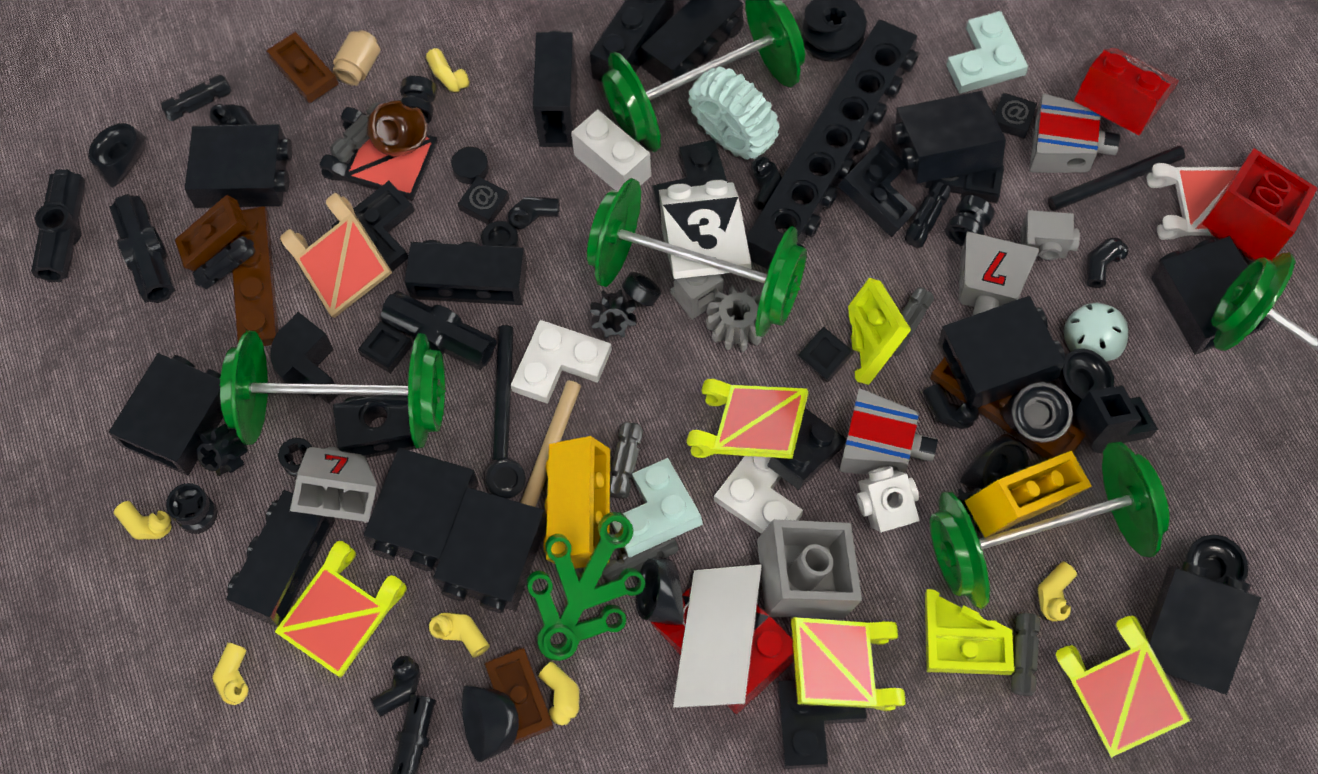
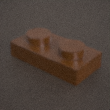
(302, 67)
(210, 233)
(515, 677)

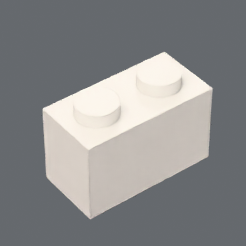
(610, 151)

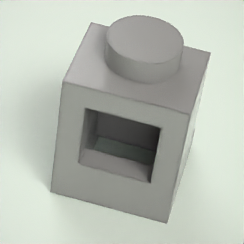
(1050, 233)
(690, 289)

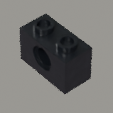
(354, 421)

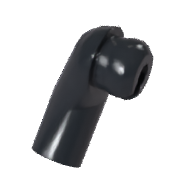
(231, 115)
(767, 178)
(530, 208)
(1109, 250)
(948, 413)
(404, 683)

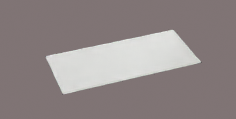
(718, 637)

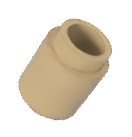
(356, 57)

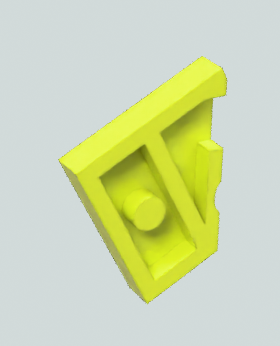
(876, 328)
(964, 641)

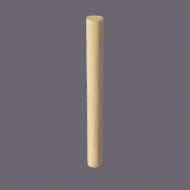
(553, 435)

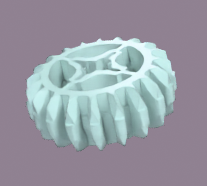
(733, 112)

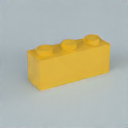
(1027, 493)
(577, 495)

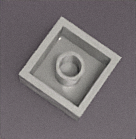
(808, 569)

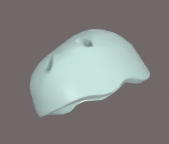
(1097, 326)

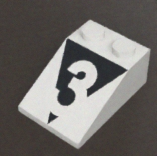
(705, 222)

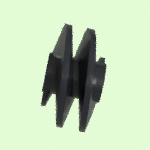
(833, 28)

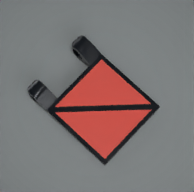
(374, 168)

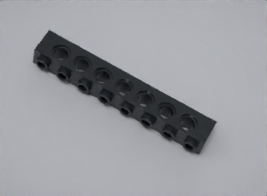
(884, 46)

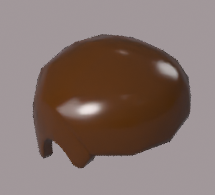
(396, 128)

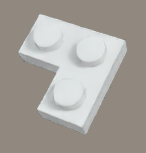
(554, 351)
(751, 496)

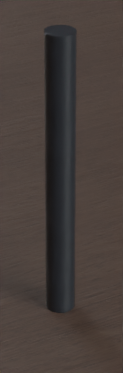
(1114, 178)
(503, 392)

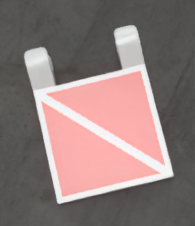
(1197, 193)

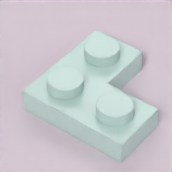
(995, 57)
(666, 509)

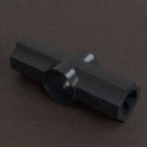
(56, 242)
(142, 248)
(442, 327)

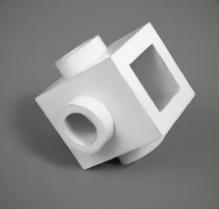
(888, 499)

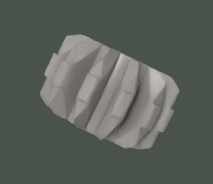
(723, 314)

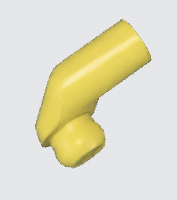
(452, 80)
(141, 526)
(1051, 593)
(459, 628)
(227, 676)
(565, 693)

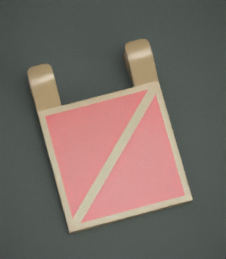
(342, 261)

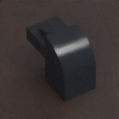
(299, 351)
(1113, 417)

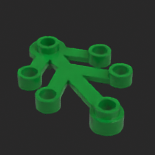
(583, 593)

